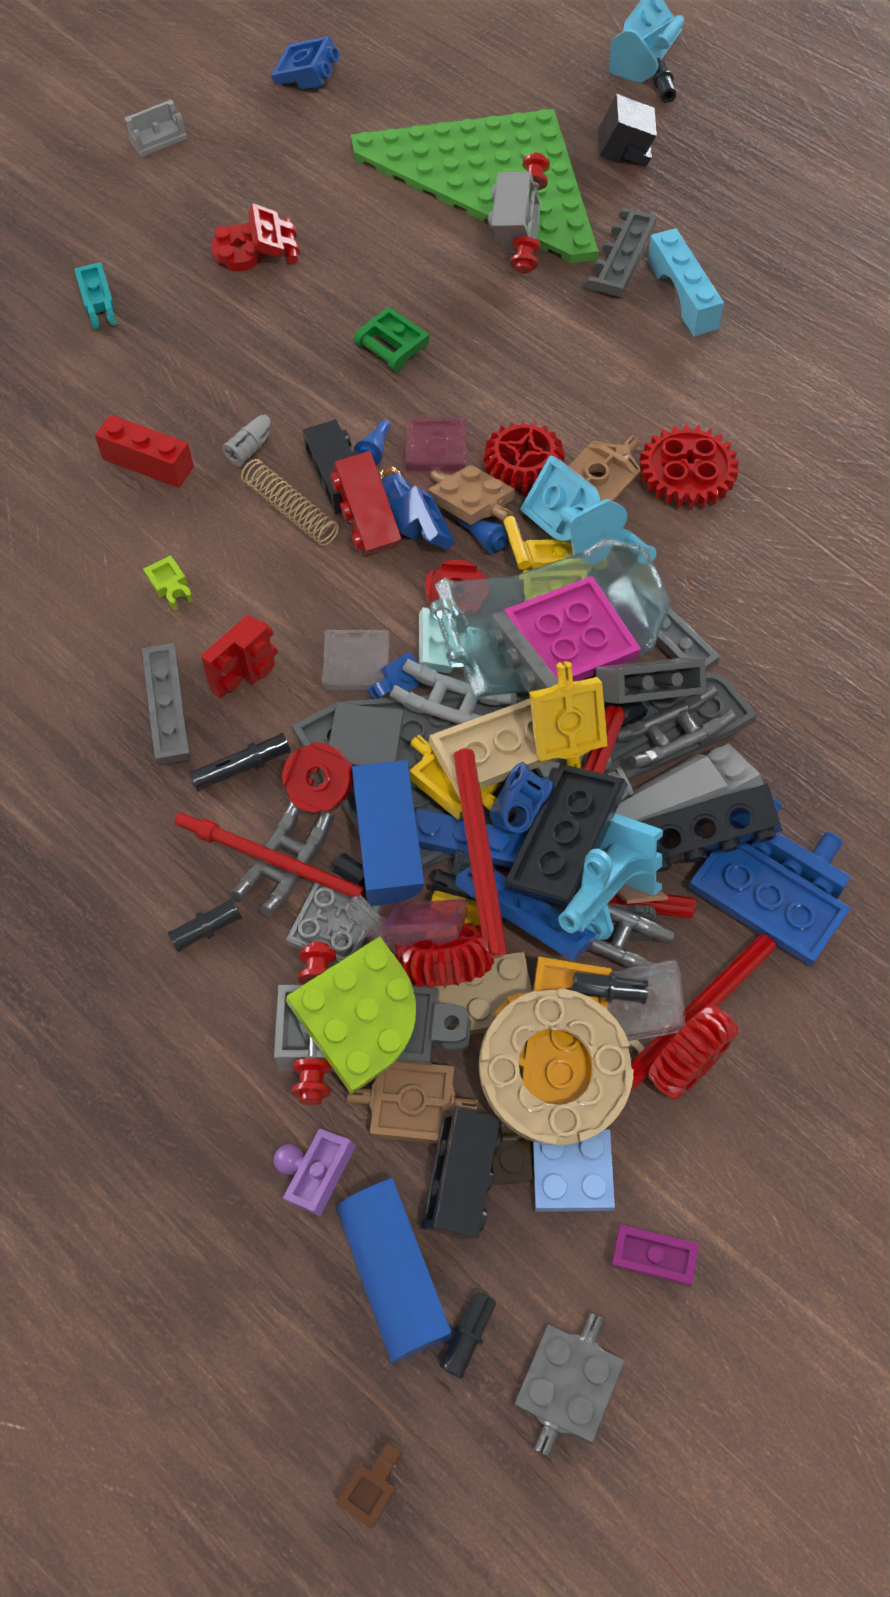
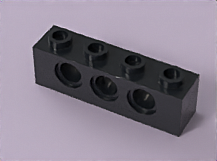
(719, 812)

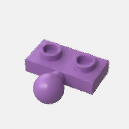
(316, 1171)

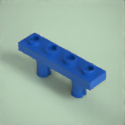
(809, 865)

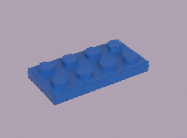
(770, 900)

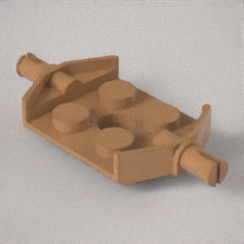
(612, 461)

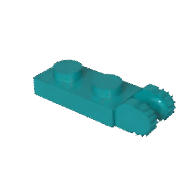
(95, 293)

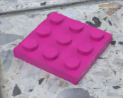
(575, 627)

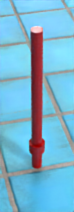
(211, 831)

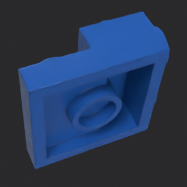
(306, 63)

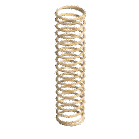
(292, 503)

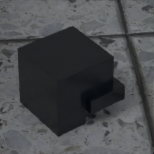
(627, 131)

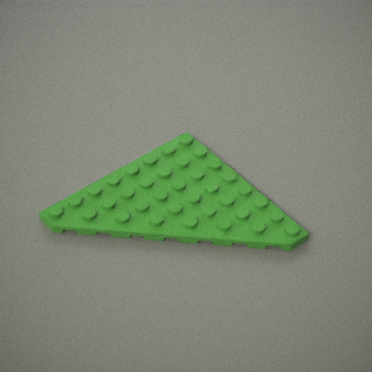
(463, 161)

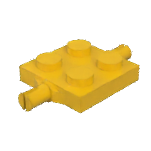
(568, 717)
(434, 782)

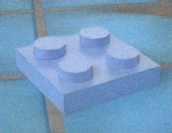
(574, 1175)

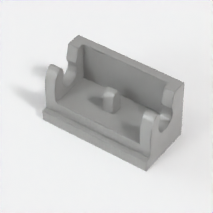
(155, 128)

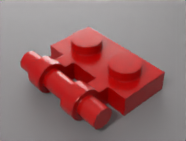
(273, 235)

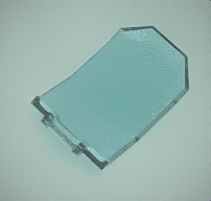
(467, 607)

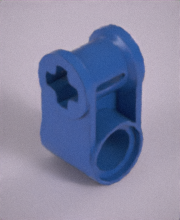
(525, 793)

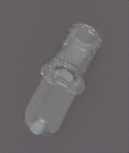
(368, 919)

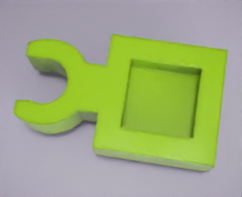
(168, 580)

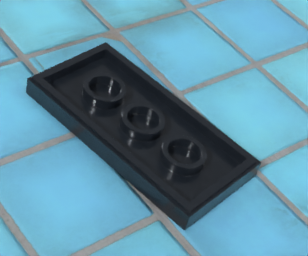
(563, 834)

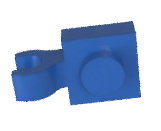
(394, 676)

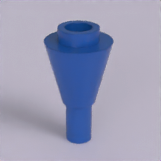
(374, 442)
(490, 535)

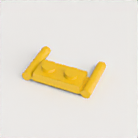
(534, 552)

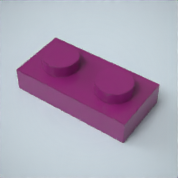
(655, 1255)

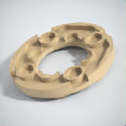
(607, 1050)

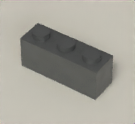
(652, 680)

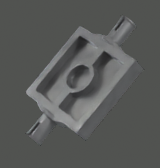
(569, 1384)

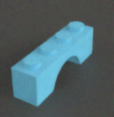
(698, 298)

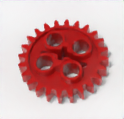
(688, 466)

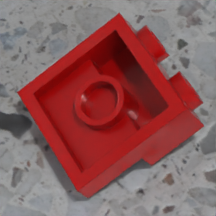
(239, 655)

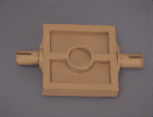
(471, 494)
(410, 1101)

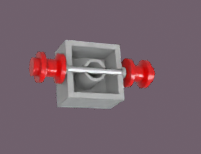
(518, 211)
(293, 1045)

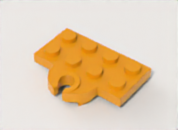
(553, 1061)

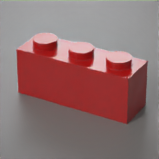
(144, 450)
(365, 504)

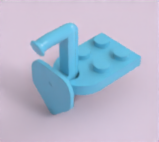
(645, 37)
(572, 510)

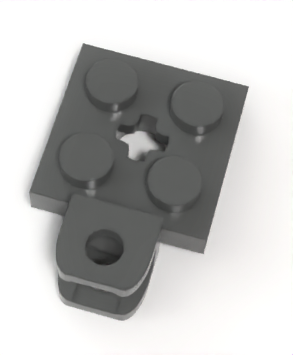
(433, 1026)

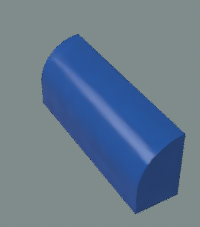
(387, 832)
(393, 1271)

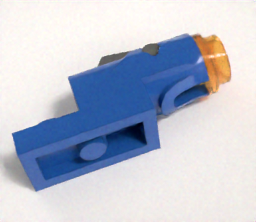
(414, 510)

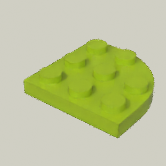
(359, 1013)

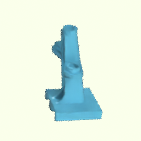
(624, 857)

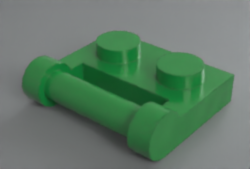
(397, 332)

